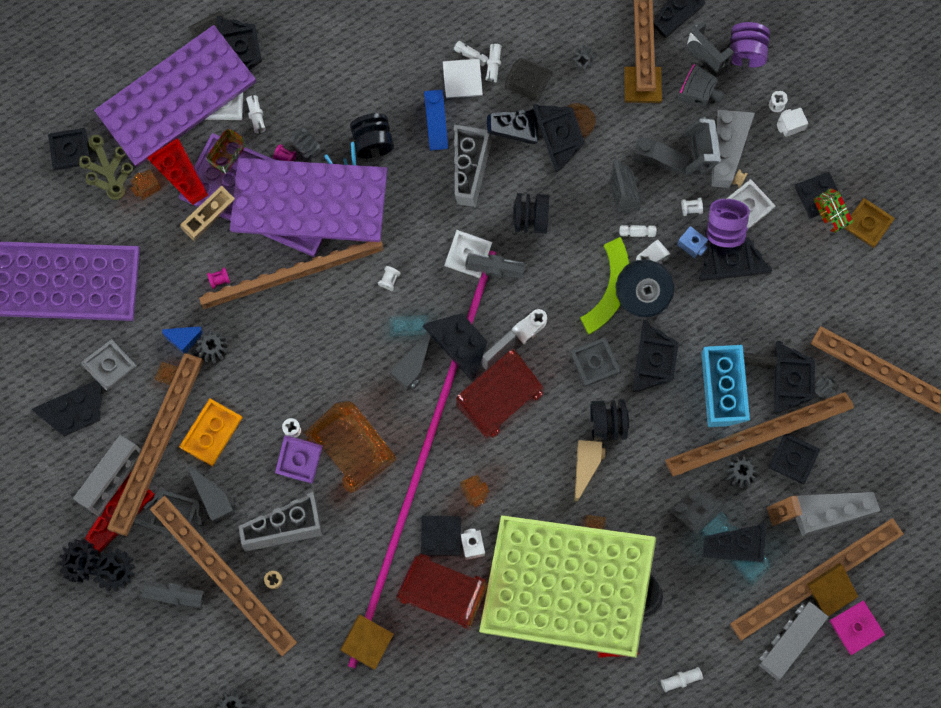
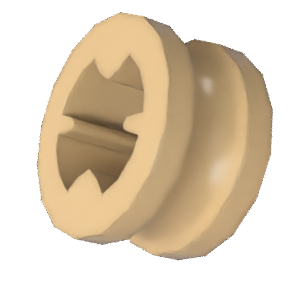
(739, 178)
(278, 576)

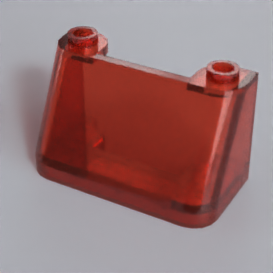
(499, 394)
(442, 591)

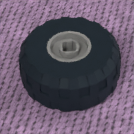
(644, 288)

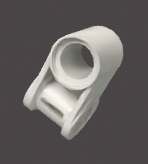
(655, 252)
(528, 327)

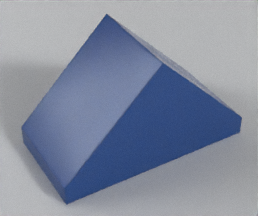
(183, 337)

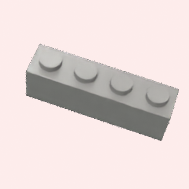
(108, 475)
(793, 640)

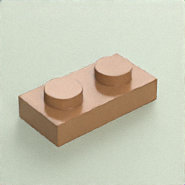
(784, 510)

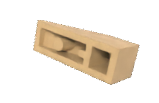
(207, 213)
(588, 460)

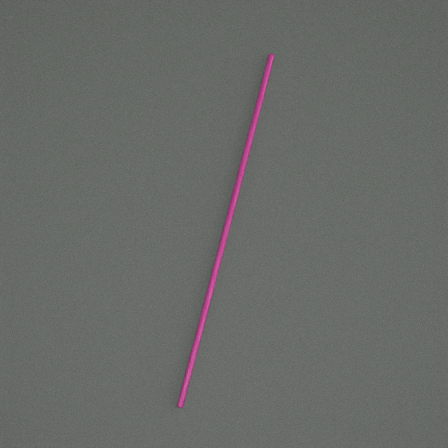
(420, 465)

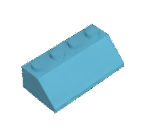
(725, 385)

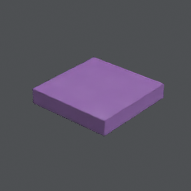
(298, 459)

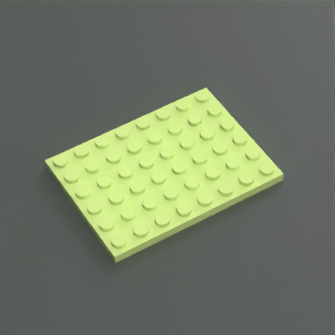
(568, 585)

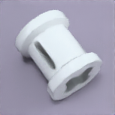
(774, 98)
(692, 206)
(389, 278)
(288, 424)

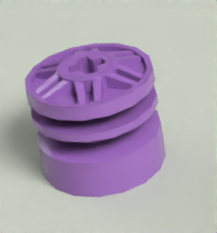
(750, 42)
(727, 222)

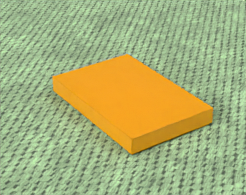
(211, 432)

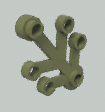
(106, 169)

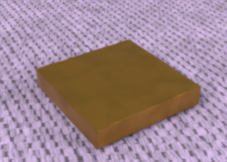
(634, 96)
(869, 223)
(832, 590)
(366, 642)

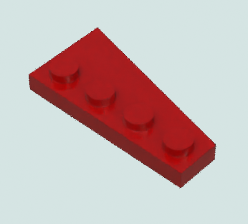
(179, 170)
(99, 534)

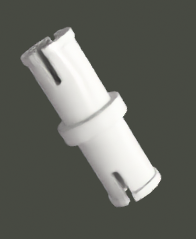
(493, 62)
(255, 114)
(681, 679)

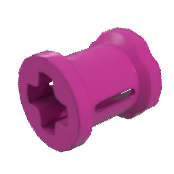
(283, 154)
(218, 278)

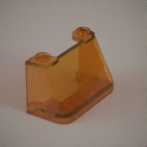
(351, 444)

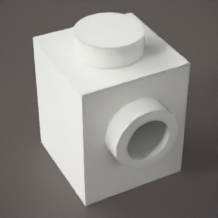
(792, 122)
(472, 544)

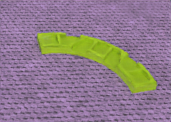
(609, 303)

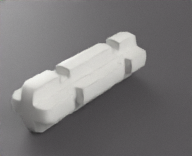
(470, 53)
(637, 231)

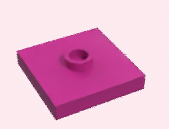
(857, 627)

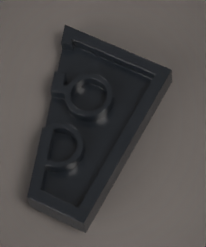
(675, 14)
(514, 125)
(738, 545)

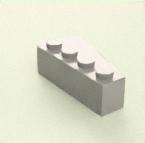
(732, 132)
(470, 162)
(833, 510)
(283, 525)

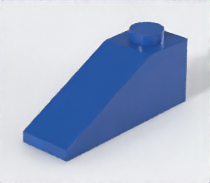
(436, 119)

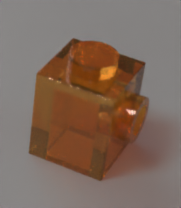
(145, 184)
(474, 491)

